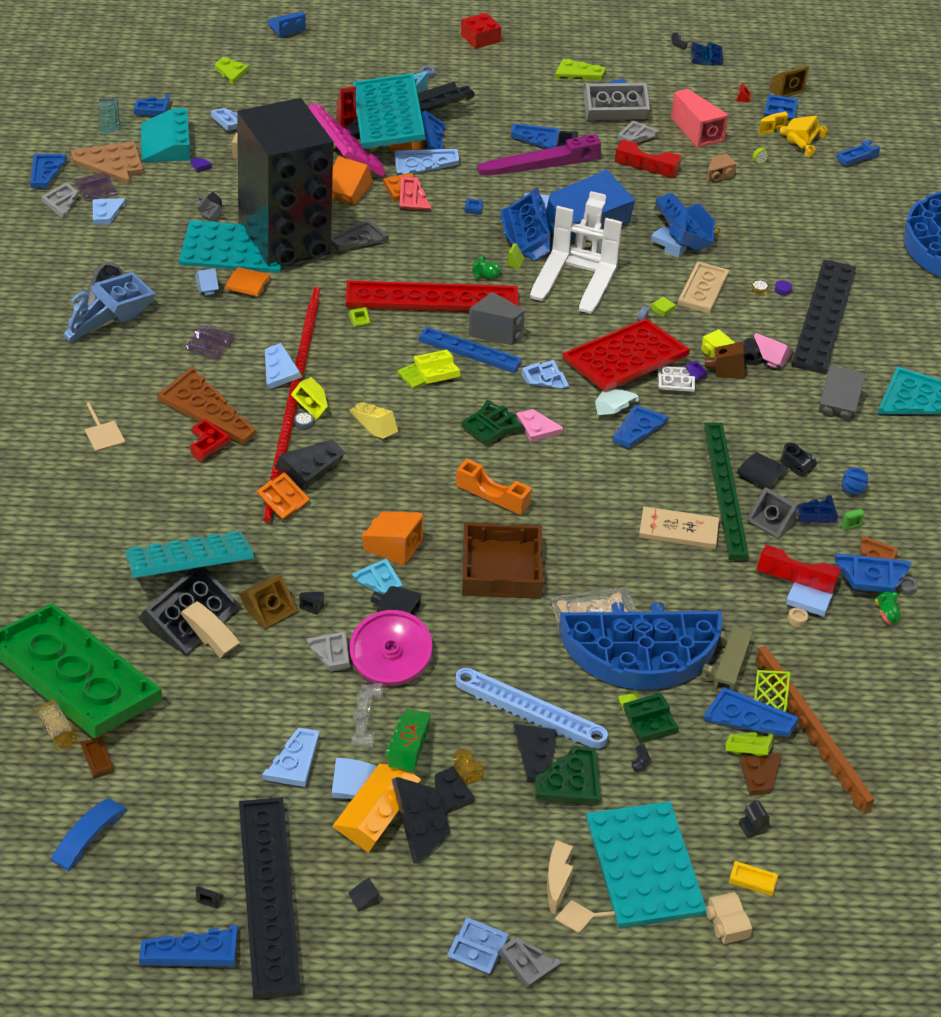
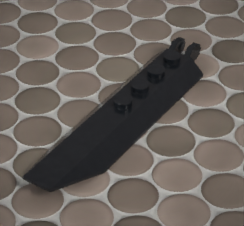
(432, 99)

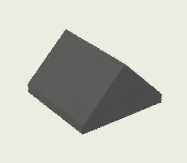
(773, 513)

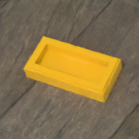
(753, 878)

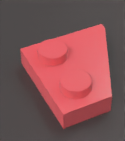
(412, 195)

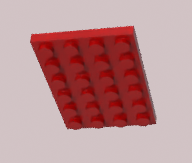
(625, 354)

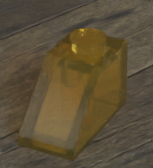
(55, 724)

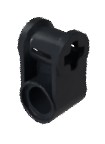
(796, 459)

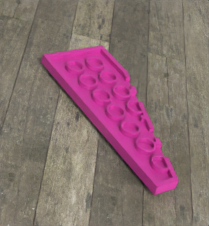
(345, 141)

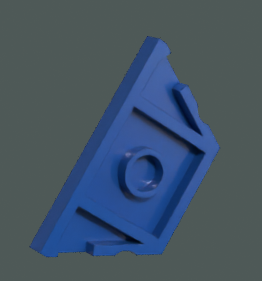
(872, 572)

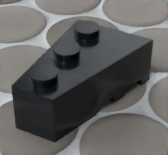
(310, 463)

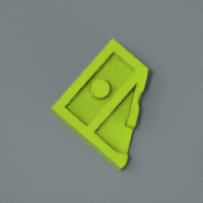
(231, 69)
(750, 743)

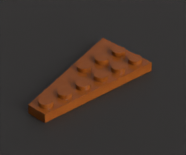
(202, 401)

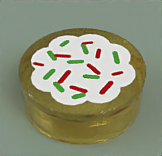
(759, 287)

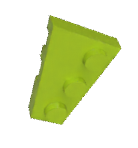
(572, 69)

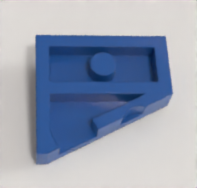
(152, 106)

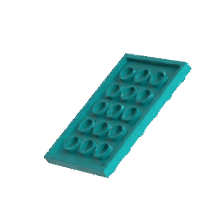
(221, 247)
(188, 554)
(645, 865)

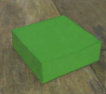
(852, 519)

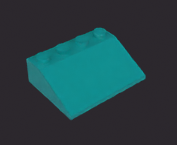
(166, 137)

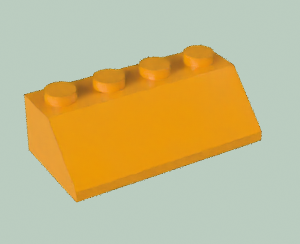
(372, 807)

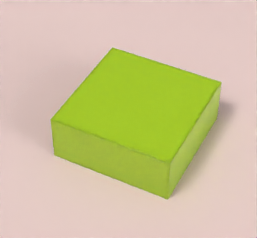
(663, 306)

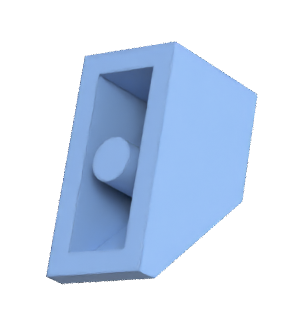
(207, 281)

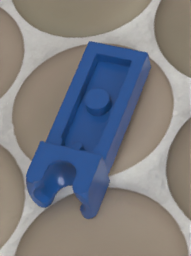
(858, 153)

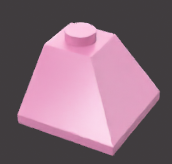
(773, 351)

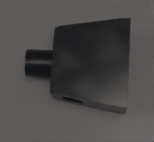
(397, 599)

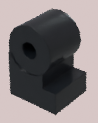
(755, 820)

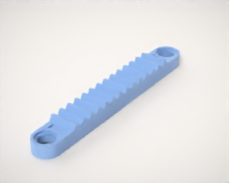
(531, 708)

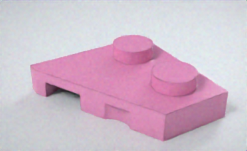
(537, 425)

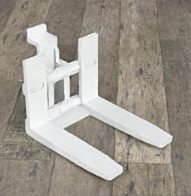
(601, 259)

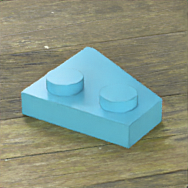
(378, 577)

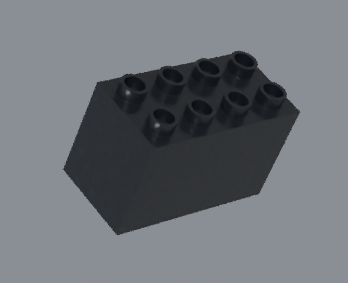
(285, 181)

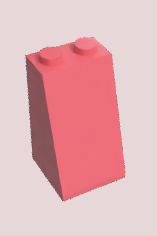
(698, 118)

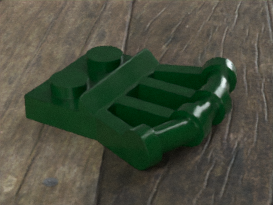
(488, 431)

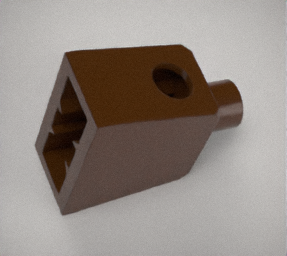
(728, 361)

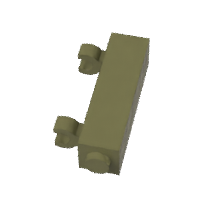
(732, 660)

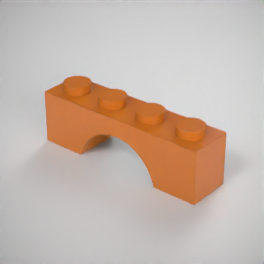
(474, 479)

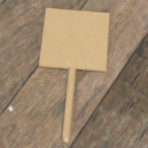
(103, 435)

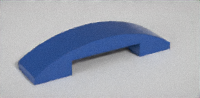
(85, 831)

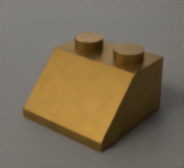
(789, 82)
(268, 601)

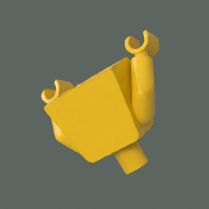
(803, 131)

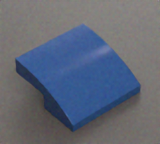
(778, 104)

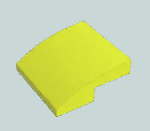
(436, 366)

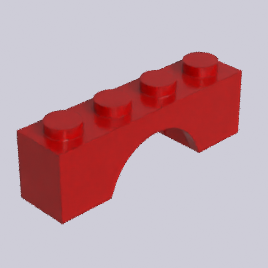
(662, 164)
(779, 564)

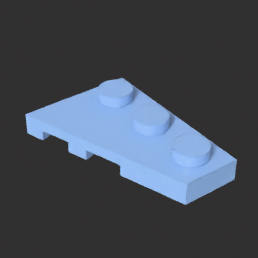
(279, 367)
(295, 760)

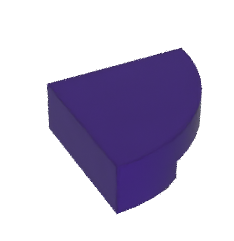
(200, 164)

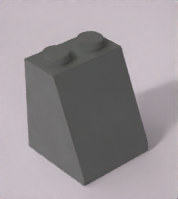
(496, 320)
(841, 392)

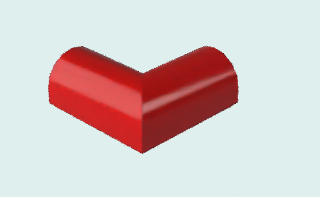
(211, 440)

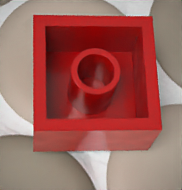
(480, 30)

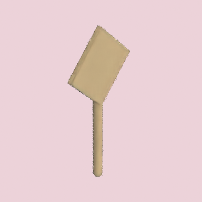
(577, 916)

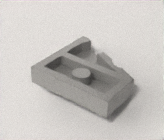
(637, 132)

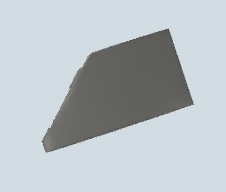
(208, 209)

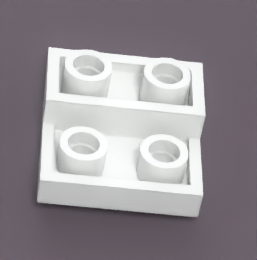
(675, 379)

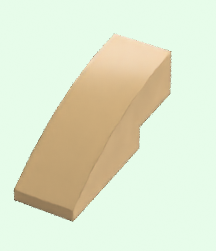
(210, 629)
(559, 874)

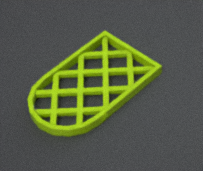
(772, 687)

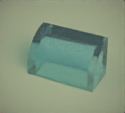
(109, 115)

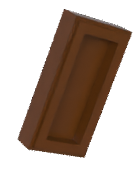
(97, 757)

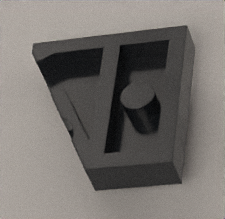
(453, 790)

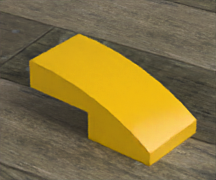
(773, 122)

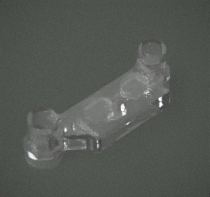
(361, 716)

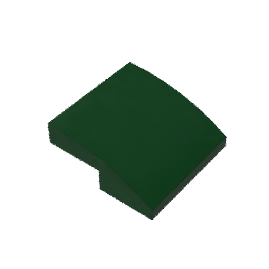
(650, 718)

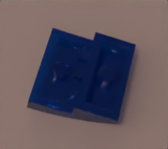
(706, 55)

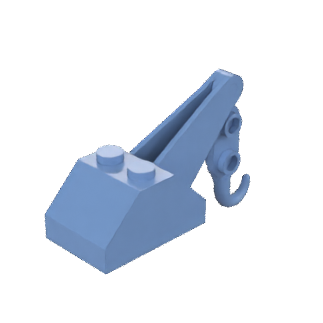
(116, 297)

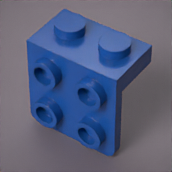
(288, 24)

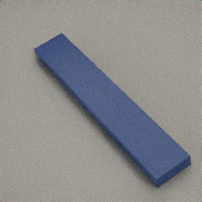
(470, 349)

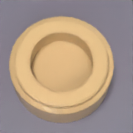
(797, 617)

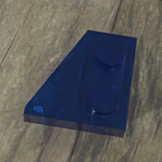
(818, 511)

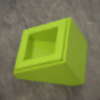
(515, 256)
(359, 317)

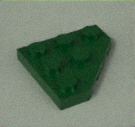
(571, 778)

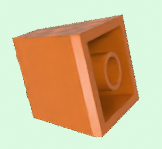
(350, 180)
(394, 535)

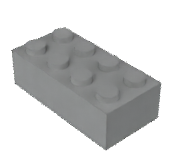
(616, 101)

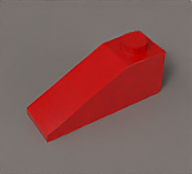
(346, 106)

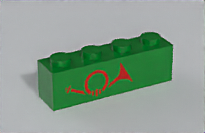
(408, 740)

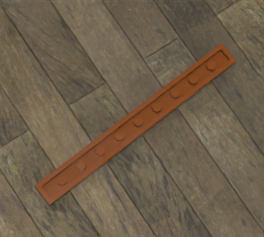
(818, 735)

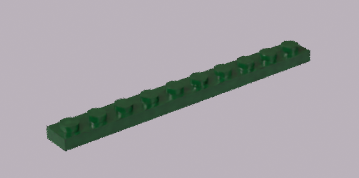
(726, 492)

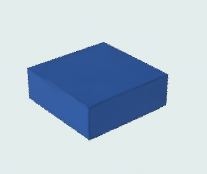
(473, 206)

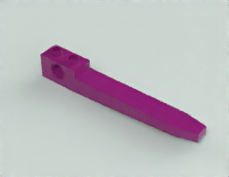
(575, 151)

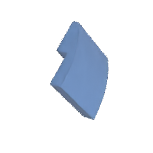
(478, 945)

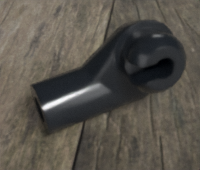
(676, 41)
(643, 759)

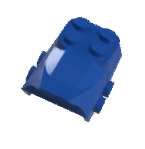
(527, 225)
(689, 225)

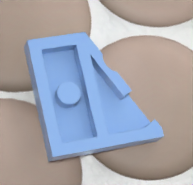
(225, 118)
(106, 209)

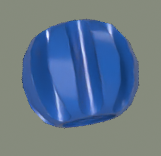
(855, 481)

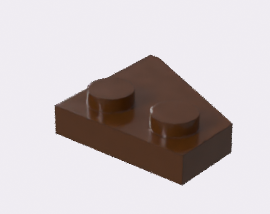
(760, 772)

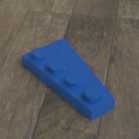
(747, 713)
(204, 949)

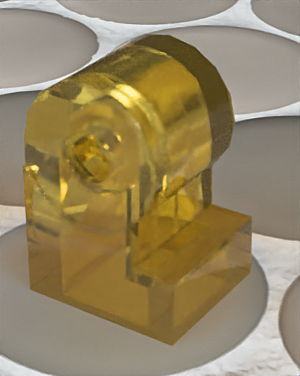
(467, 769)

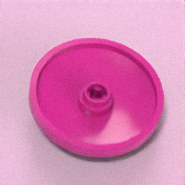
(391, 647)

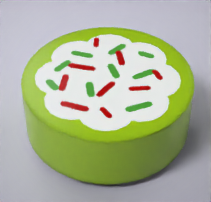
(760, 155)

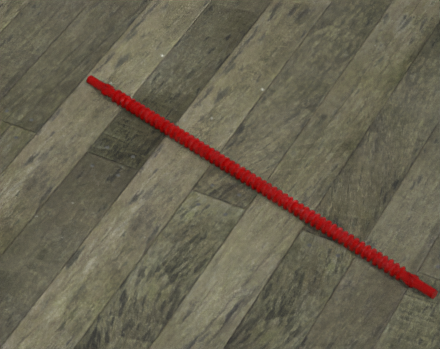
(291, 405)

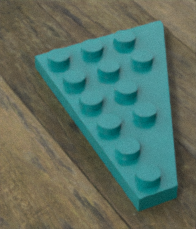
(911, 394)

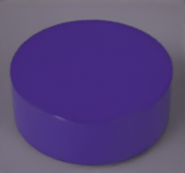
(783, 287)

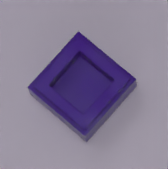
(696, 369)

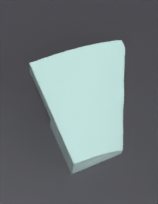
(613, 401)

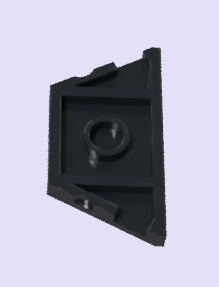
(421, 816)

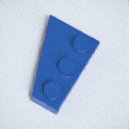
(433, 131)
(537, 135)
(45, 169)
(638, 425)

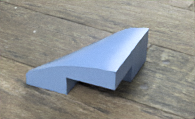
(663, 238)

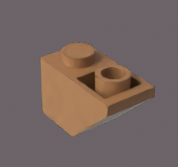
(721, 168)

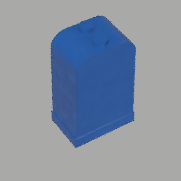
(575, 196)

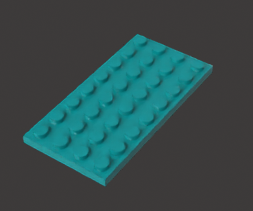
(388, 111)

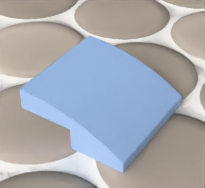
(809, 599)
(350, 777)

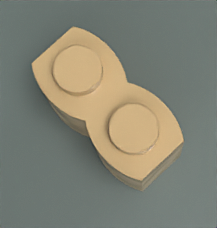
(729, 918)

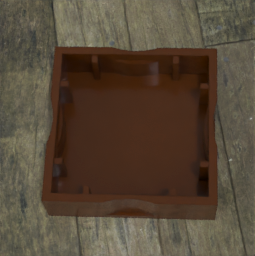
(502, 561)

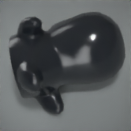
(751, 351)

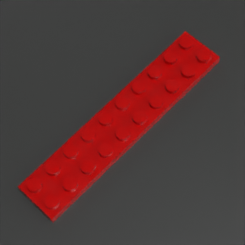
(422, 295)

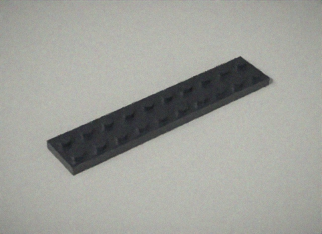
(823, 317)
(269, 899)

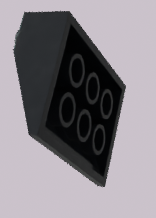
(164, 614)

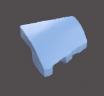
(544, 375)

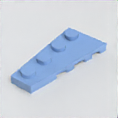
(424, 160)

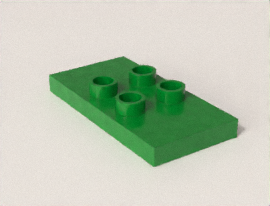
(76, 670)

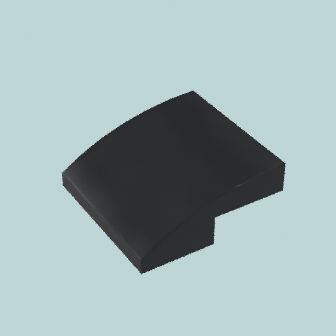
(762, 470)

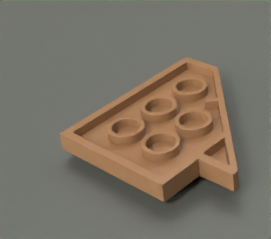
(115, 159)

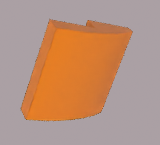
(247, 281)
(283, 496)

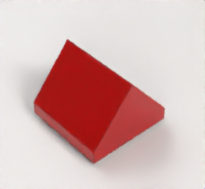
(743, 94)

